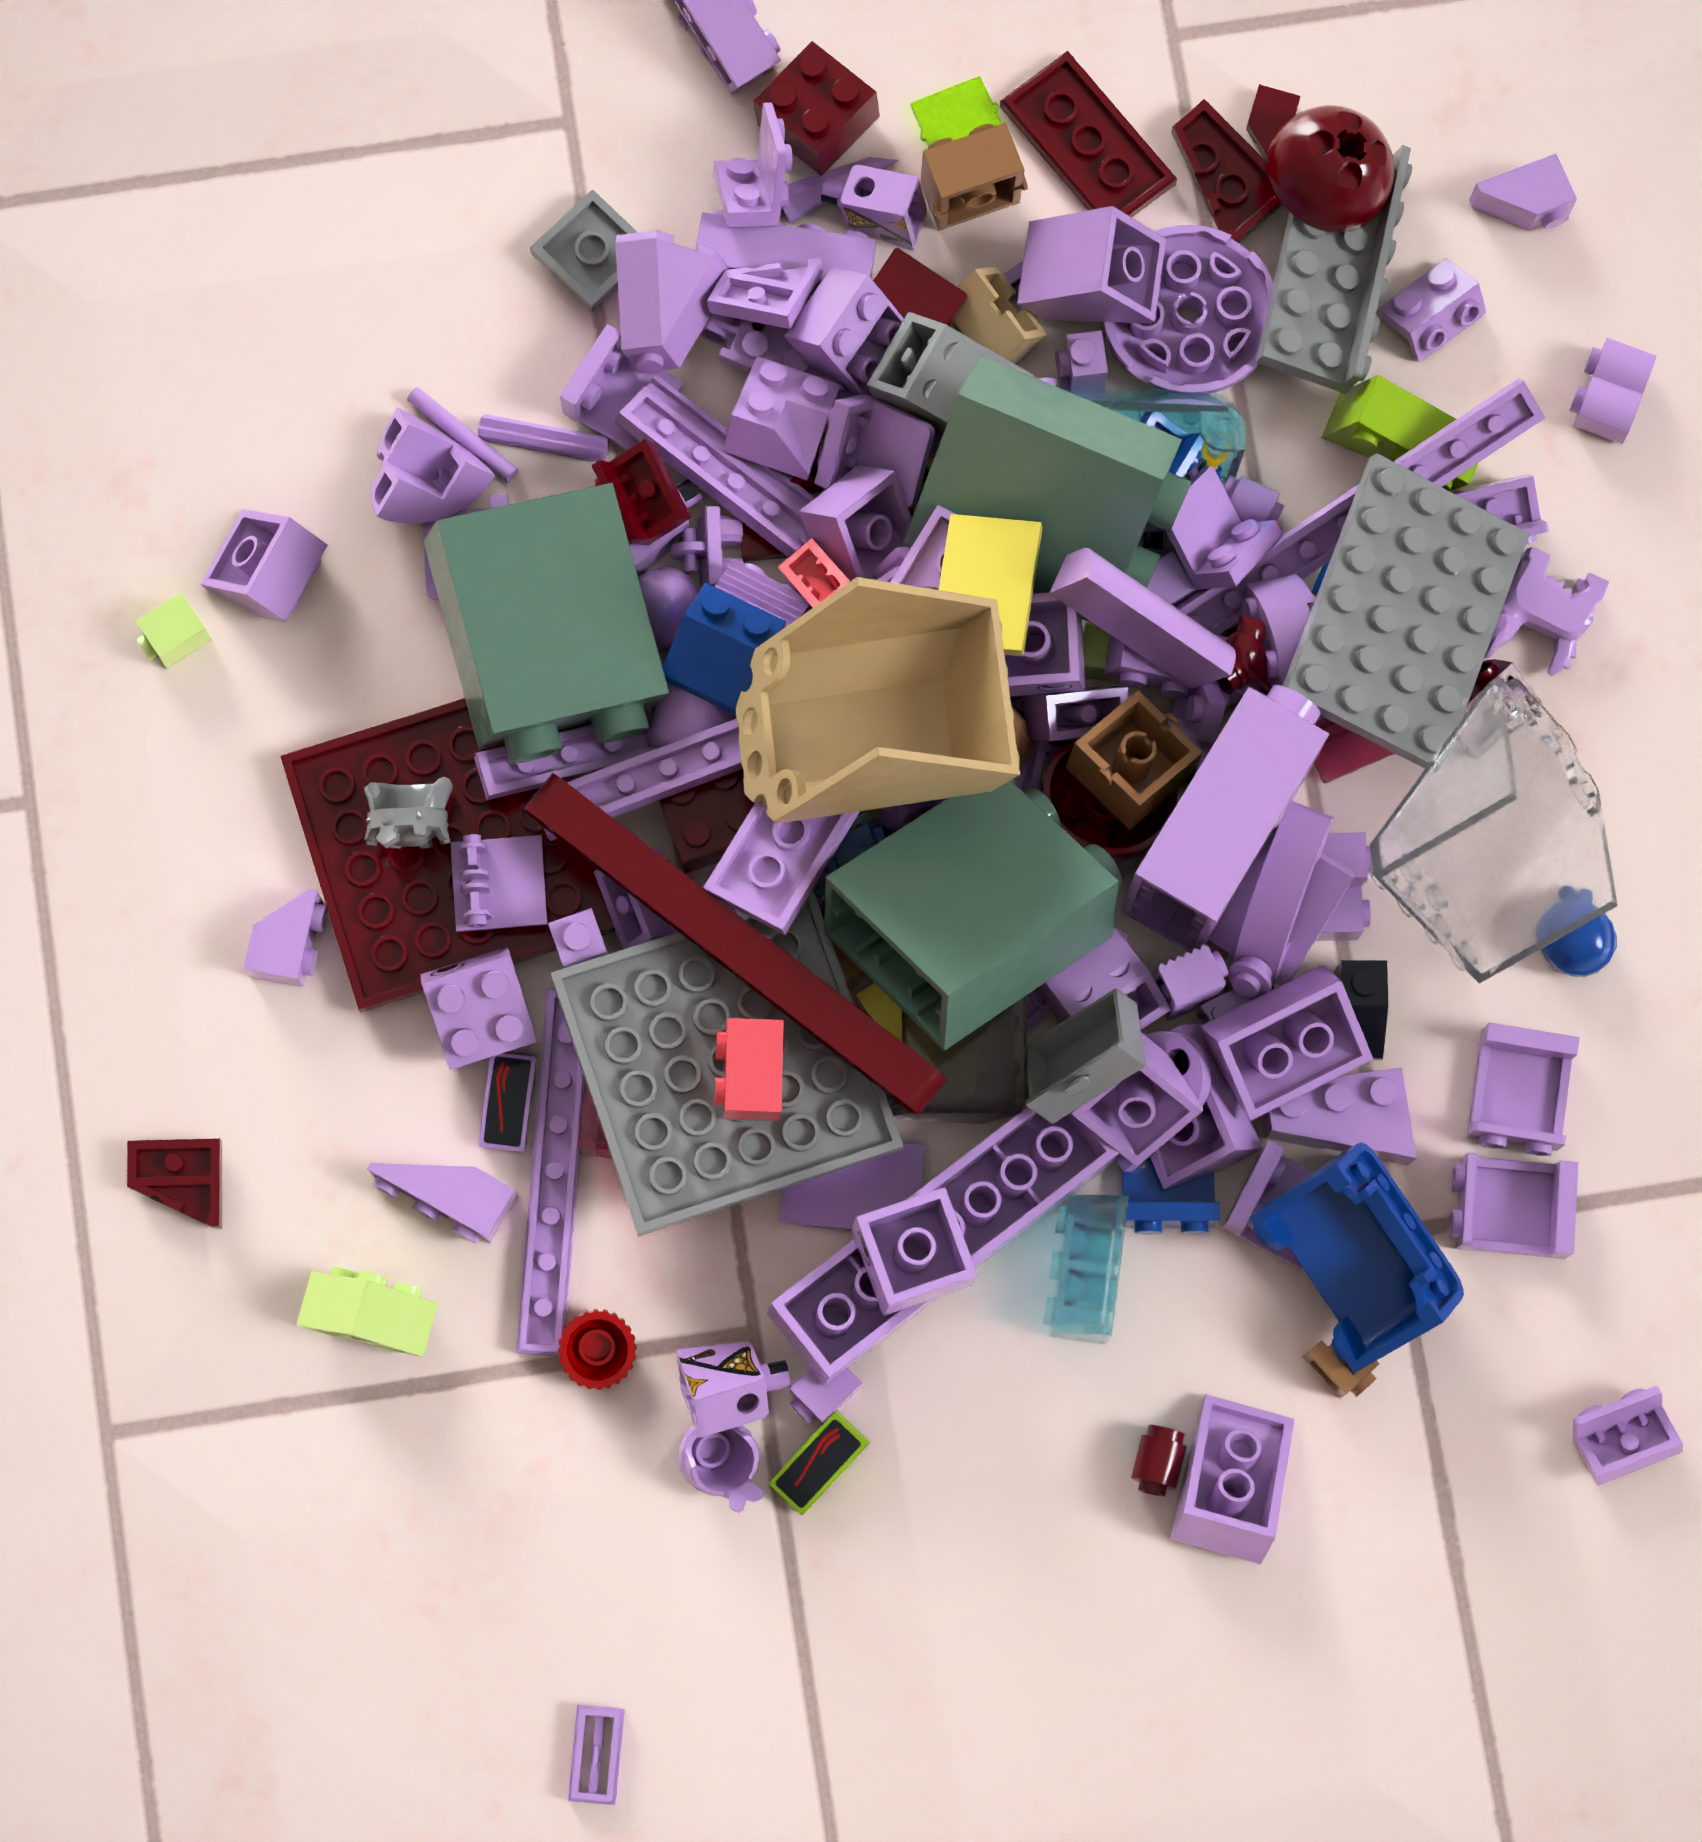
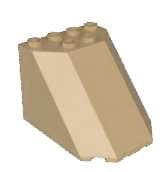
(878, 704)

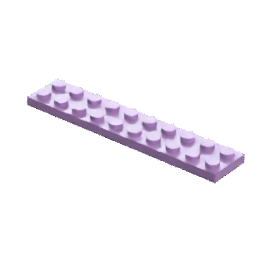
(777, 864)

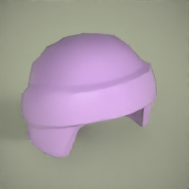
(722, 1465)

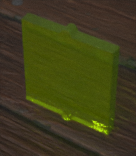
(955, 111)

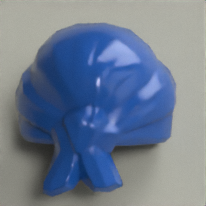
(1584, 949)

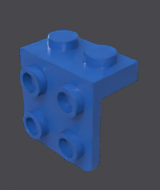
(1183, 1206)

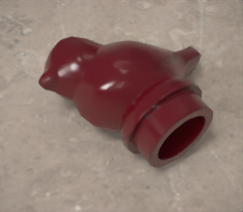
(1250, 657)

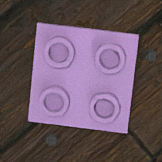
(498, 883)

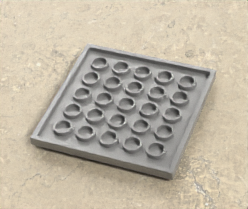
(648, 1056)

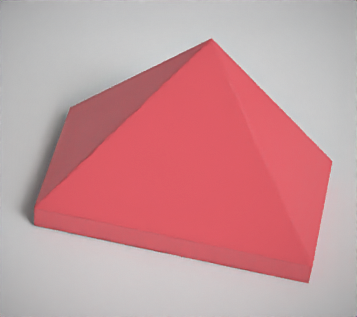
(813, 573)

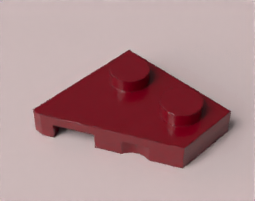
(179, 1175)

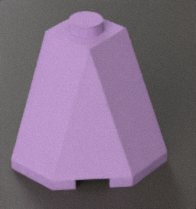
(663, 297)

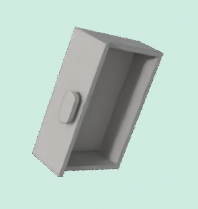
(1084, 1056)

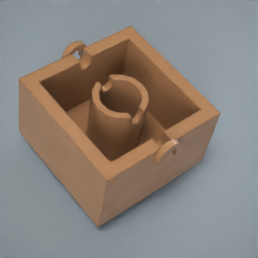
(972, 175)
(1134, 759)

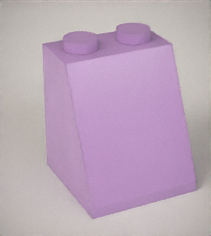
(1092, 268)

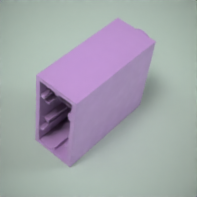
(1226, 816)

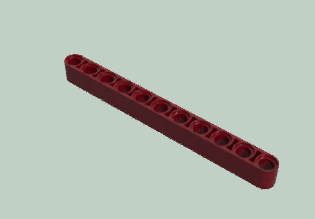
(735, 944)

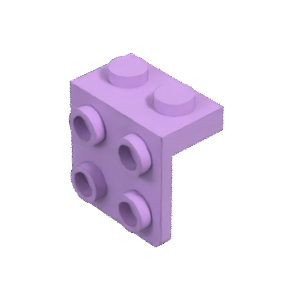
(875, 436)

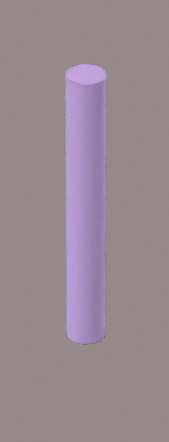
(462, 434)

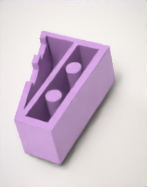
(730, 39)
(1349, 1111)

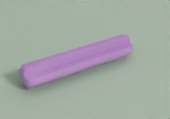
(543, 438)

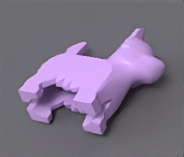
(1547, 608)

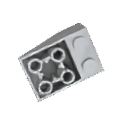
(927, 369)

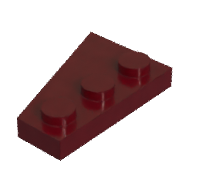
(1226, 171)

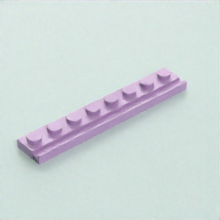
(694, 447)

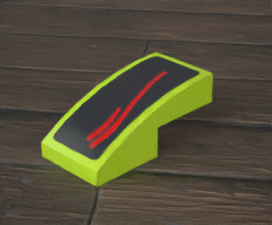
(819, 1462)

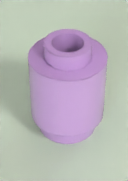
(1253, 500)

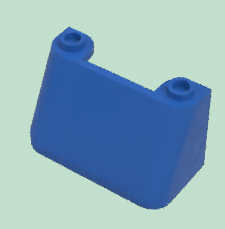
(1363, 1255)

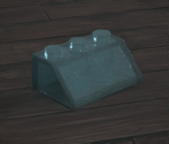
(1086, 1267)

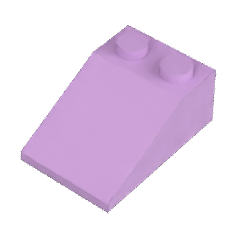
(1233, 1480)

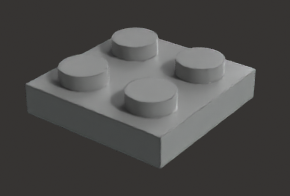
(583, 249)

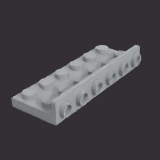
(1330, 293)

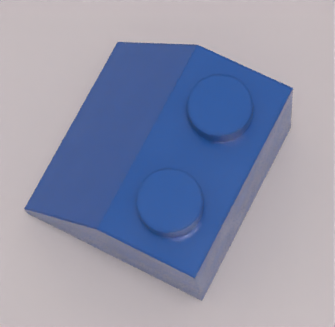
(717, 646)

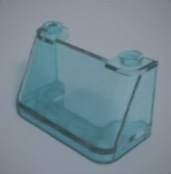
(1207, 414)

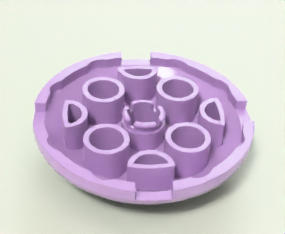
(1230, 294)

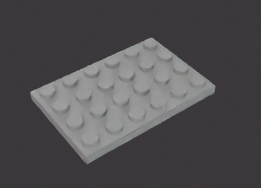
(1405, 611)

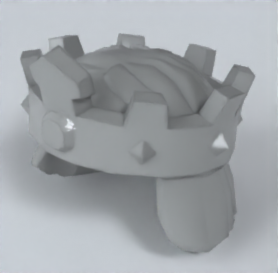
(407, 814)

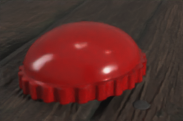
(597, 1349)

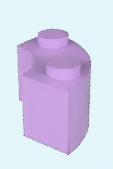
(1284, 610)

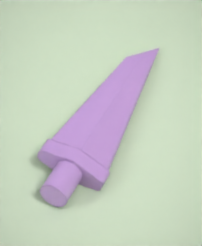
(806, 193)

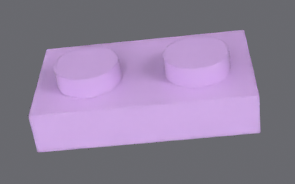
(1434, 308)
(1510, 500)
(1625, 1435)

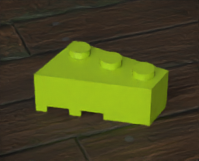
(1386, 421)

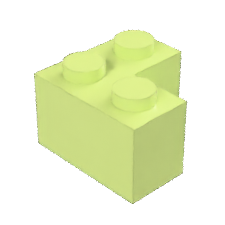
(368, 1310)

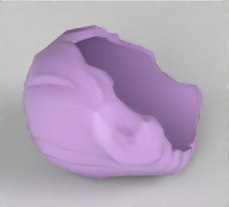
(667, 599)

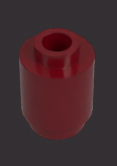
(1159, 1460)

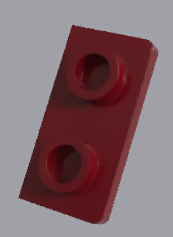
(643, 492)

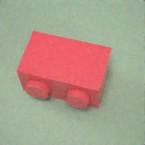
(751, 1069)

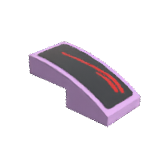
(508, 1101)

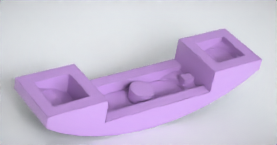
(1283, 885)

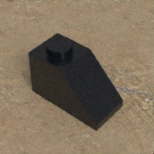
(1368, 993)

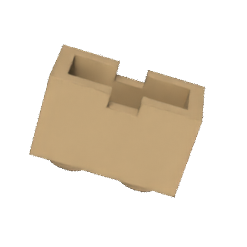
(993, 317)

